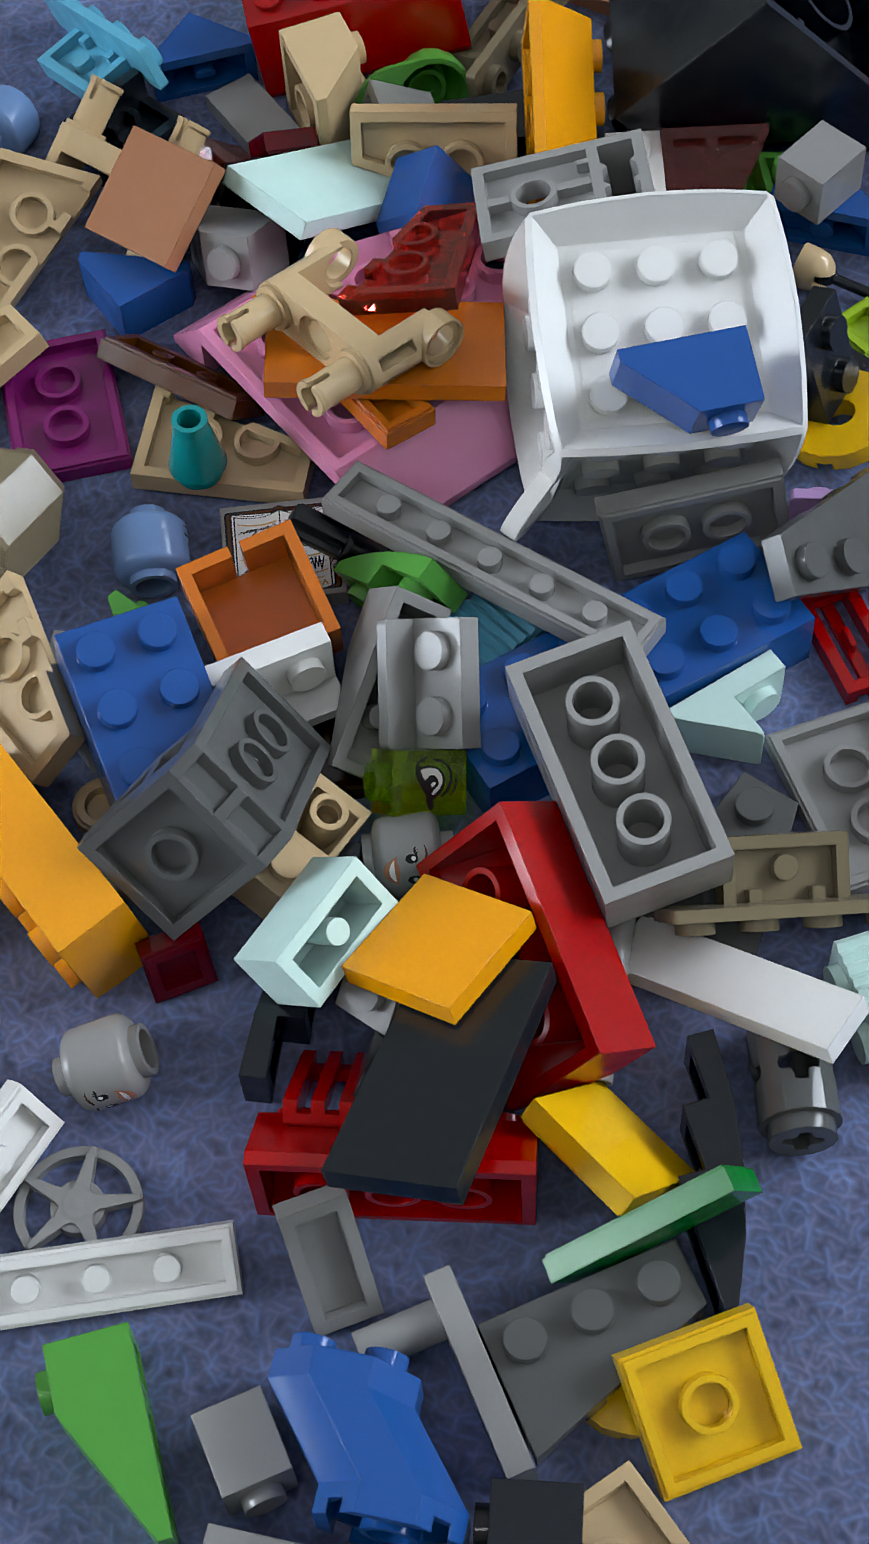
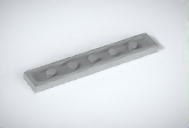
(484, 559)

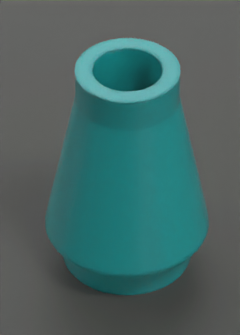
(195, 451)

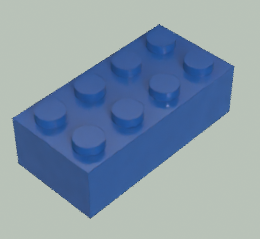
(133, 687)

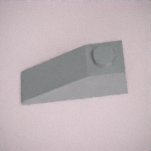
(357, 710)

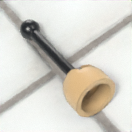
(818, 268)

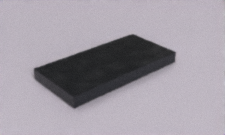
(439, 1092)

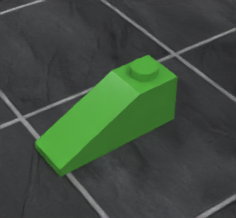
(105, 1408)

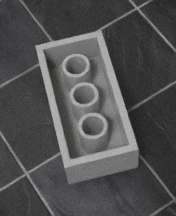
(620, 773)

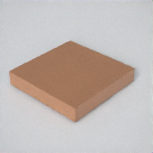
(155, 198)

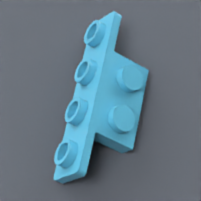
(96, 49)

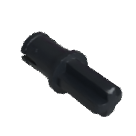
(330, 535)

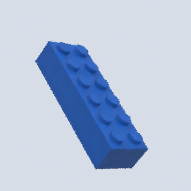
(716, 620)

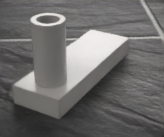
(449, 1319)

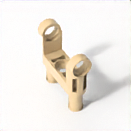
(81, 138)
(353, 353)

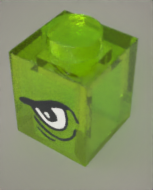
(416, 781)

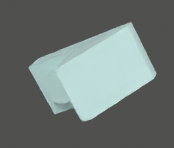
(724, 714)

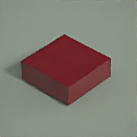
(282, 141)
(177, 964)

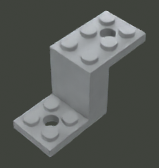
(559, 176)

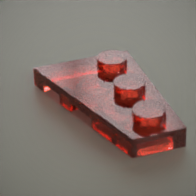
(424, 268)

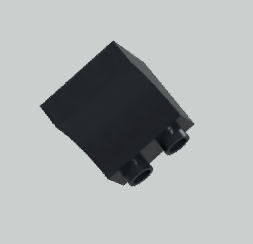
(740, 65)

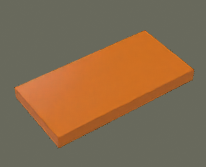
(471, 374)

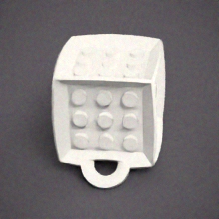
(628, 277)

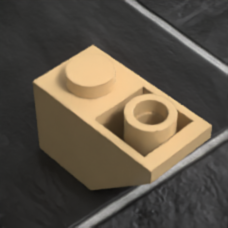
(323, 831)

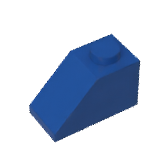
(694, 380)

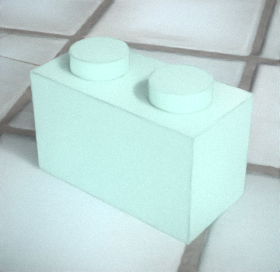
(315, 930)

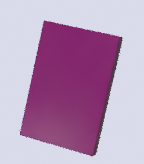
(69, 409)

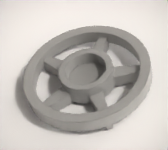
(78, 1206)

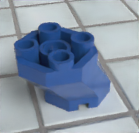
(366, 1443)

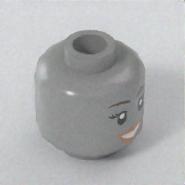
(398, 846)
(105, 1062)

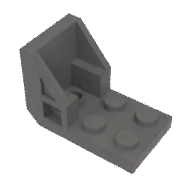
(211, 804)

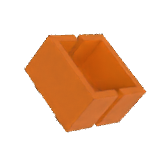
(262, 605)

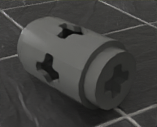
(797, 1105)

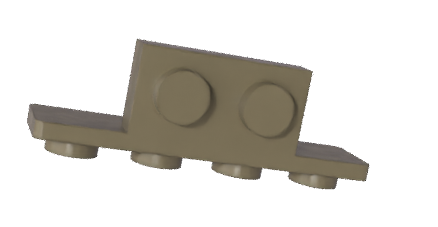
(495, 46)
(776, 880)

